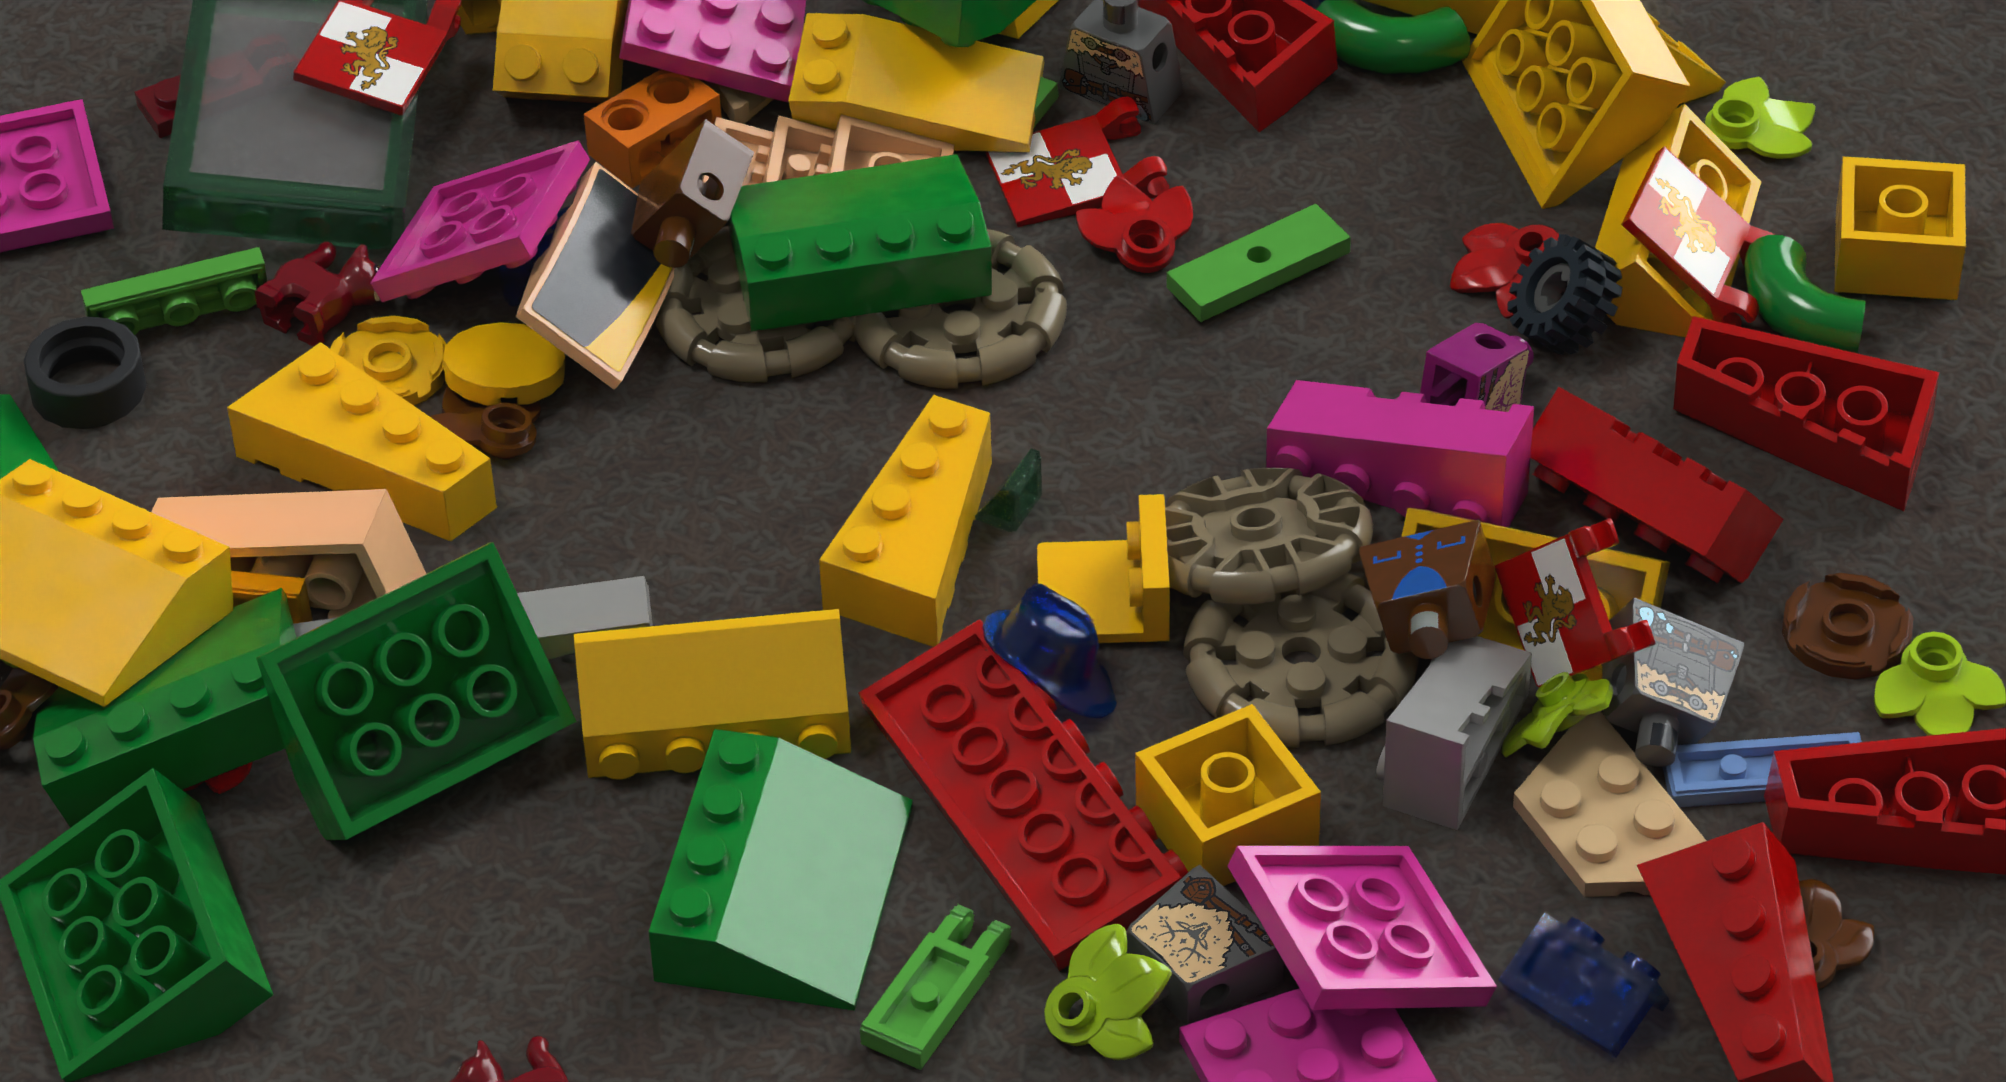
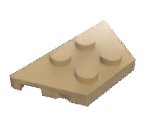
(1601, 810)

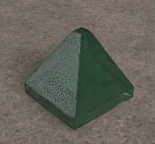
(1015, 495)

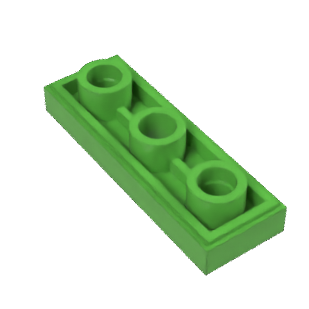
(1258, 262)
(180, 293)

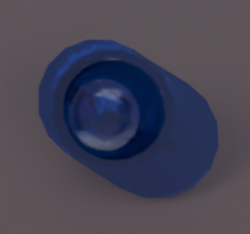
(1055, 648)

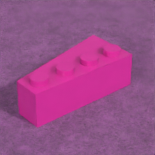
(1407, 449)

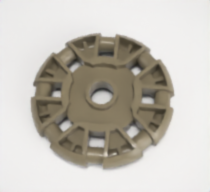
(996, 327)
(742, 353)
(1263, 535)
(1279, 687)

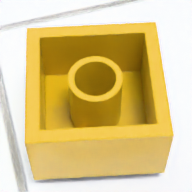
(1900, 228)
(1226, 790)

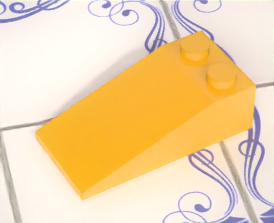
(560, 50)
(914, 83)

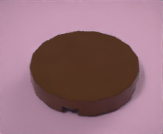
(1845, 643)

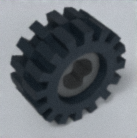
(1565, 294)

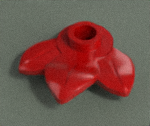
(1134, 220)
(1496, 257)

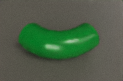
(1397, 43)
(1793, 303)

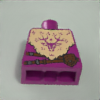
(1477, 366)

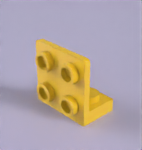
(1117, 580)

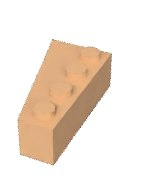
(339, 541)

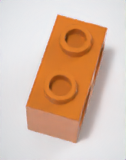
(647, 123)

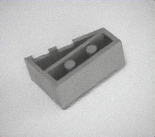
(1452, 729)

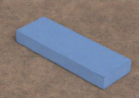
(1733, 769)

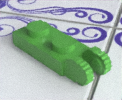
(933, 989)

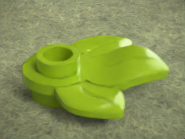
(1762, 124)
(1940, 695)
(1560, 705)
(1114, 995)

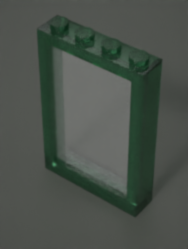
(275, 154)

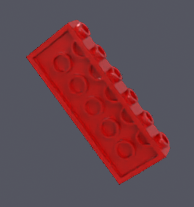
(1022, 792)

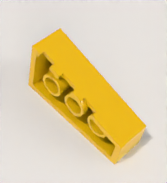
(353, 433)
(912, 527)

